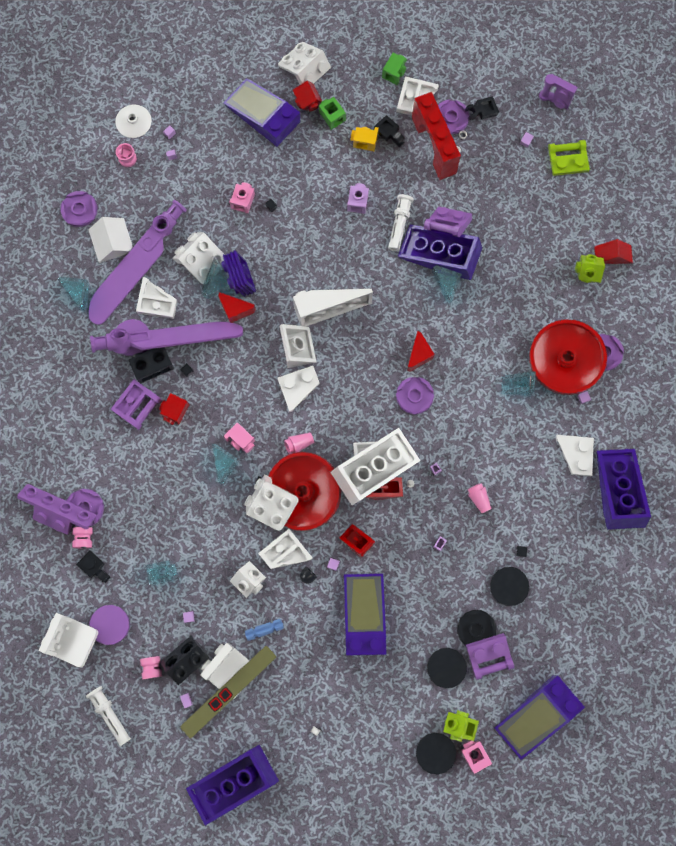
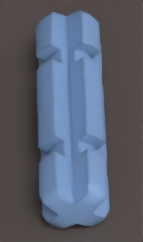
(264, 629)

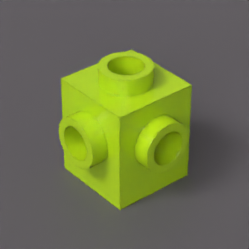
(590, 268)
(460, 726)

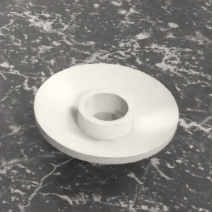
(136, 127)

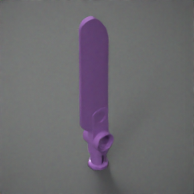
(133, 266)
(121, 340)

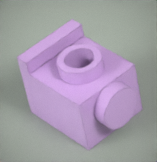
(358, 204)

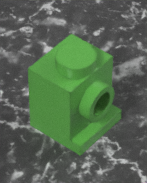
(394, 68)
(332, 106)

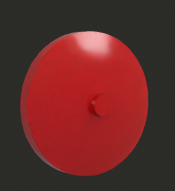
(568, 357)
(311, 481)

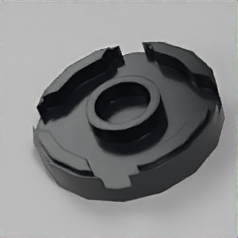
(509, 586)
(470, 630)
(446, 668)
(435, 753)

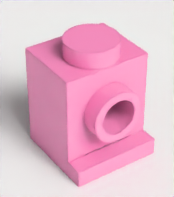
(242, 203)
(240, 438)
(481, 761)

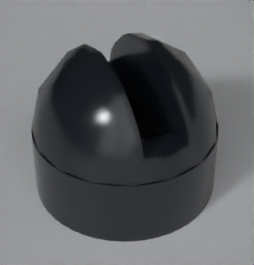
(306, 576)

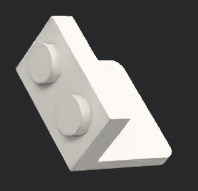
(305, 63)
(198, 255)
(270, 503)
(69, 640)
(224, 665)

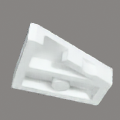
(411, 89)
(155, 301)
(298, 386)
(577, 453)
(285, 551)

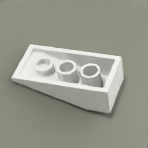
(324, 304)
(375, 466)

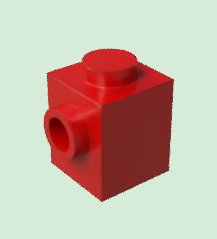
(307, 96)
(173, 409)

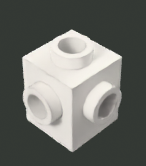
(248, 579)

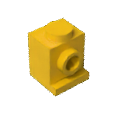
(364, 138)

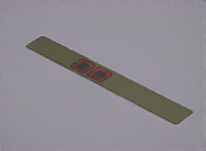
(228, 692)

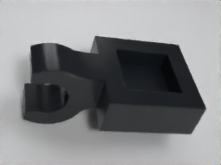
(389, 129)
(92, 565)

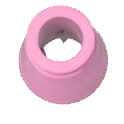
(298, 442)
(479, 497)

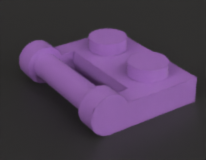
(563, 94)
(448, 221)
(131, 400)
(488, 650)

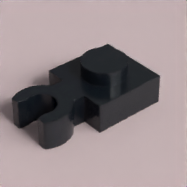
(484, 108)

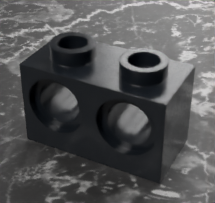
(152, 368)
(184, 660)

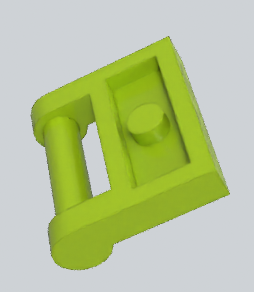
(568, 163)

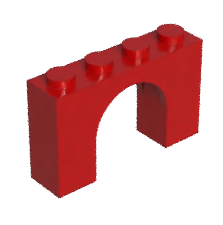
(429, 118)

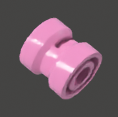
(124, 151)
(82, 537)
(151, 667)

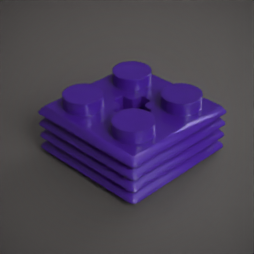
(239, 273)

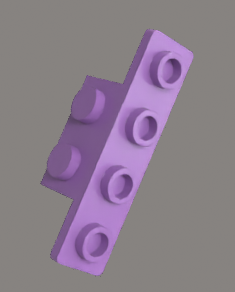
(55, 511)

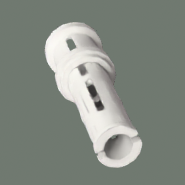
(401, 215)
(104, 708)

